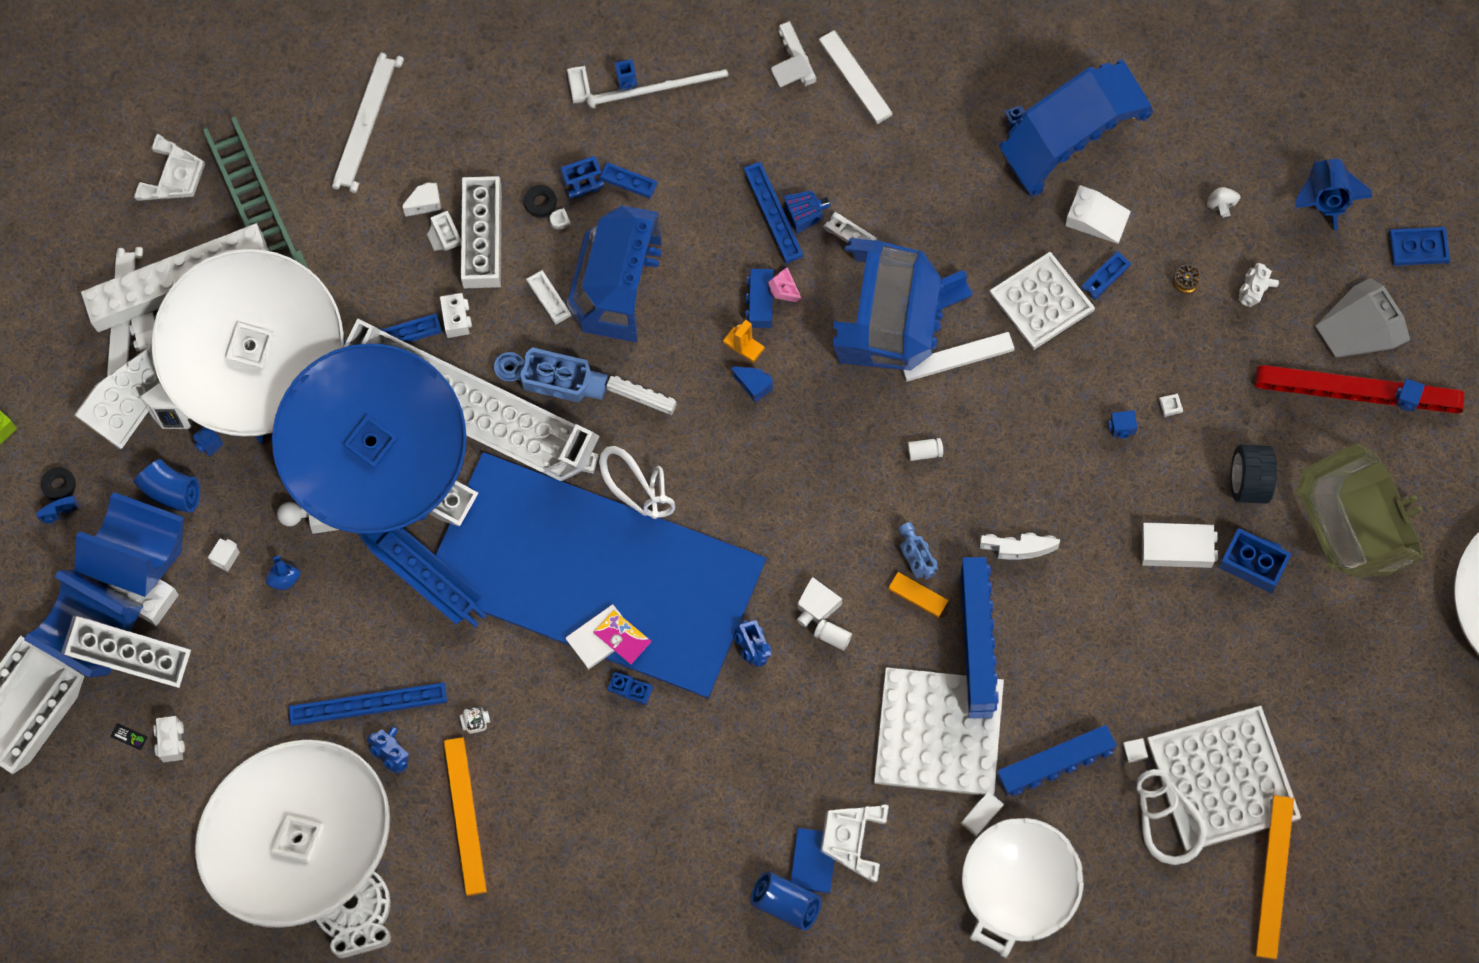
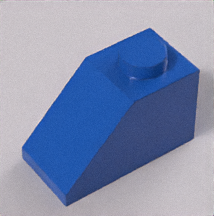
(753, 381)

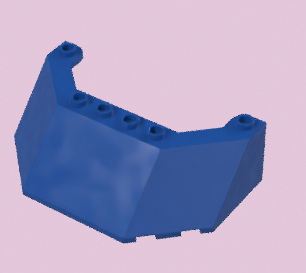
(1070, 120)

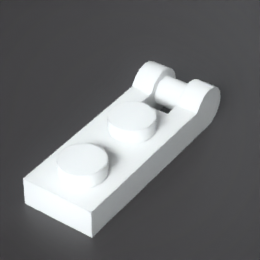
(847, 229)

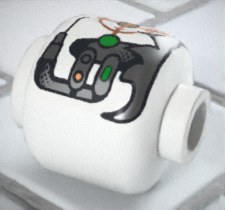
(474, 719)

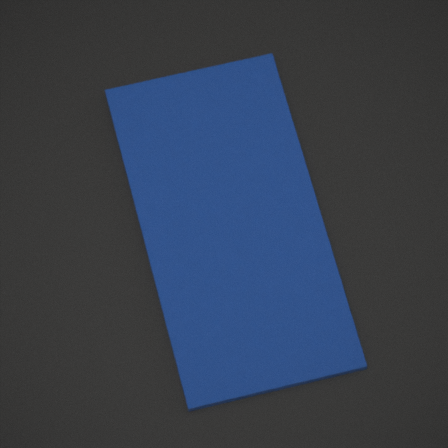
(564, 555)

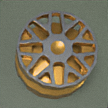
(1187, 279)

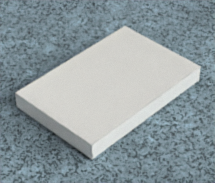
(588, 645)

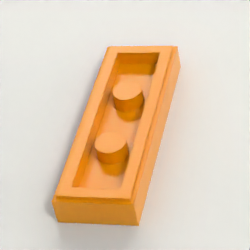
(918, 595)

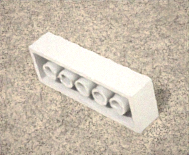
(481, 232)
(125, 651)

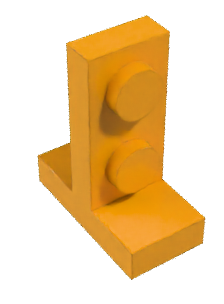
(741, 341)

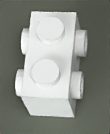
(455, 316)
(170, 743)

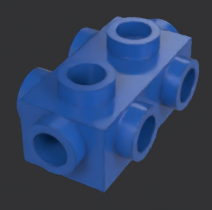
(753, 643)
(386, 748)

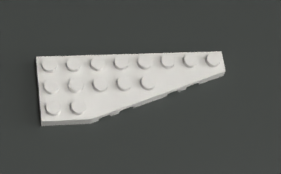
(116, 404)

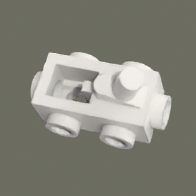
(1255, 284)

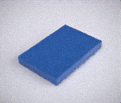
(1419, 246)
(810, 866)

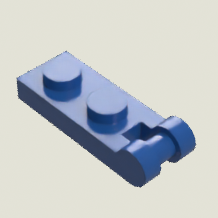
(1106, 275)

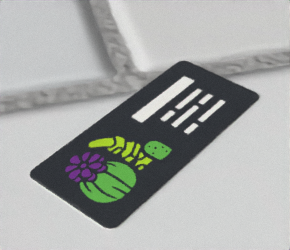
(129, 736)

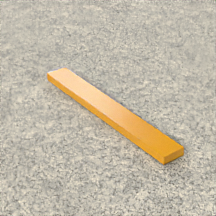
(465, 816)
(1274, 877)

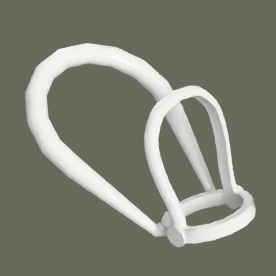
(636, 470)
(1145, 820)

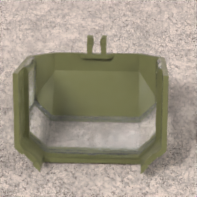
(1359, 514)

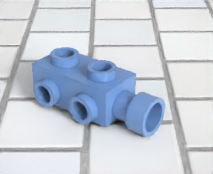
(917, 557)

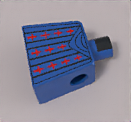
(805, 209)

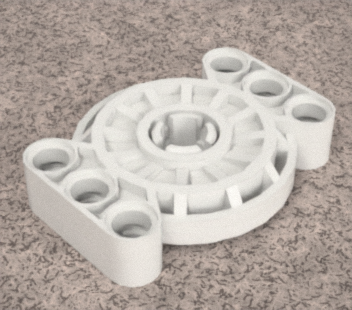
(360, 921)

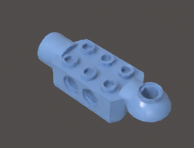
(552, 374)

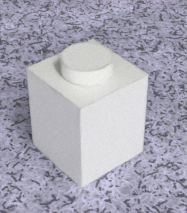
(224, 554)

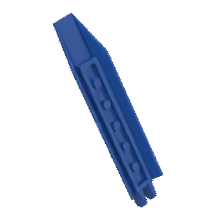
(426, 574)

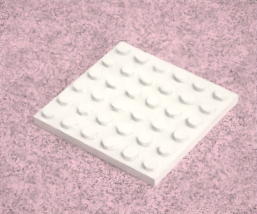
(929, 735)
(1225, 772)

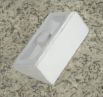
(791, 69)

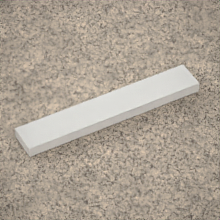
(855, 77)
(962, 356)

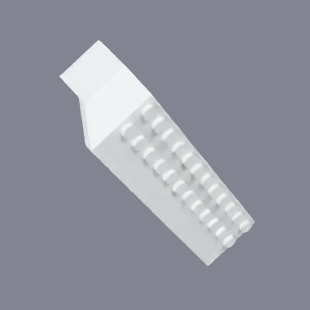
(502, 418)

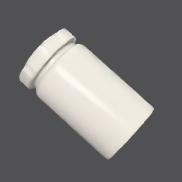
(925, 449)
(833, 634)

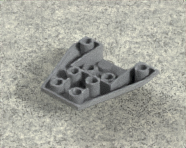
(1363, 322)

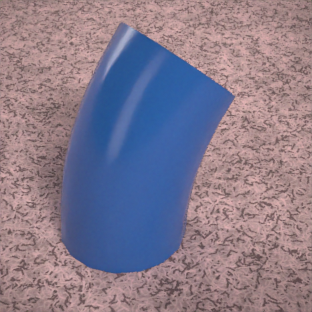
(169, 487)
(785, 900)

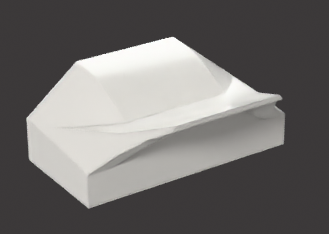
(443, 232)

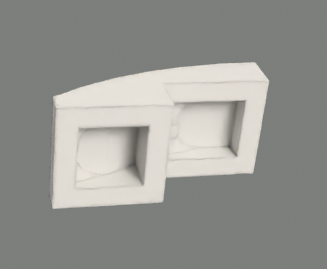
(982, 814)

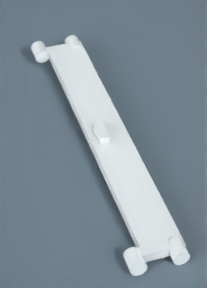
(364, 122)
(121, 333)

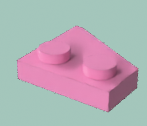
(783, 287)

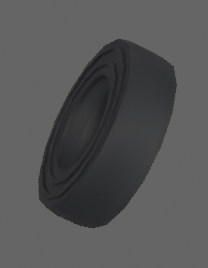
(540, 190)
(48, 478)

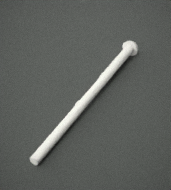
(625, 93)

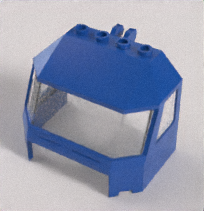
(610, 271)
(895, 311)

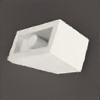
(423, 200)

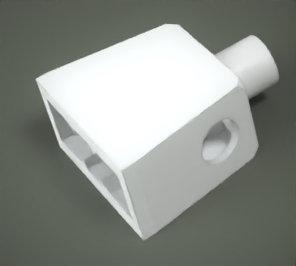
(817, 603)

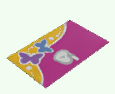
(622, 637)

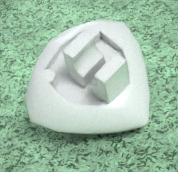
(1222, 199)

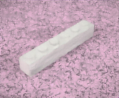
(794, 48)
(641, 395)

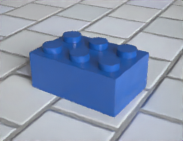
(1255, 560)

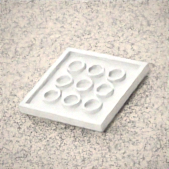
(1041, 300)

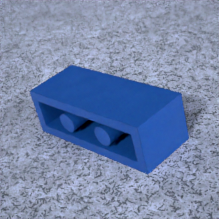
(759, 298)

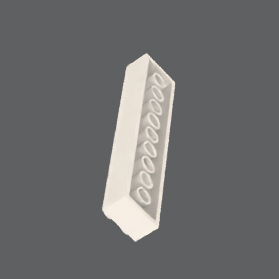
(147, 287)

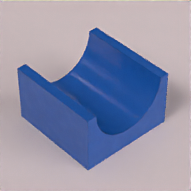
(131, 546)
(85, 599)

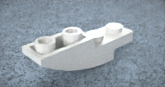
(1028, 546)

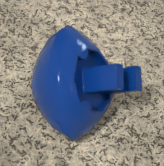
(282, 575)

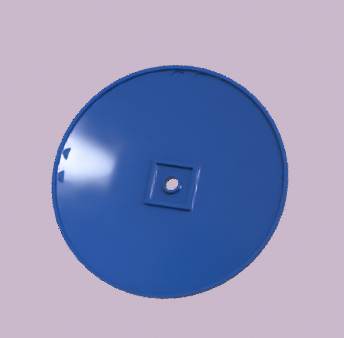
(358, 396)

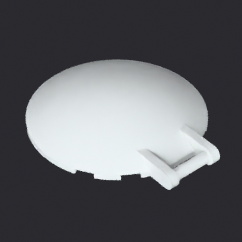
(1021, 882)

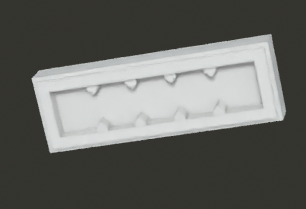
(548, 297)

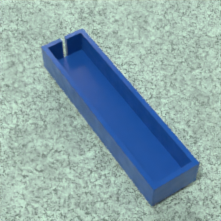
(978, 637)

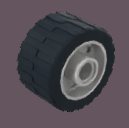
(1253, 474)

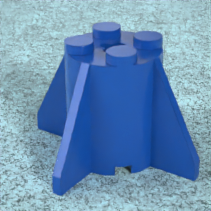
(1331, 189)

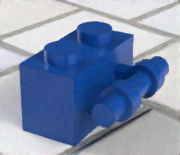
(578, 172)

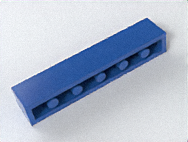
(1056, 760)

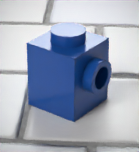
(626, 74)
(1409, 395)
(1122, 424)
(207, 441)

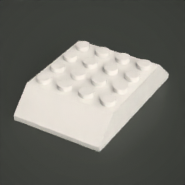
(33, 700)

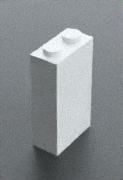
(1178, 545)

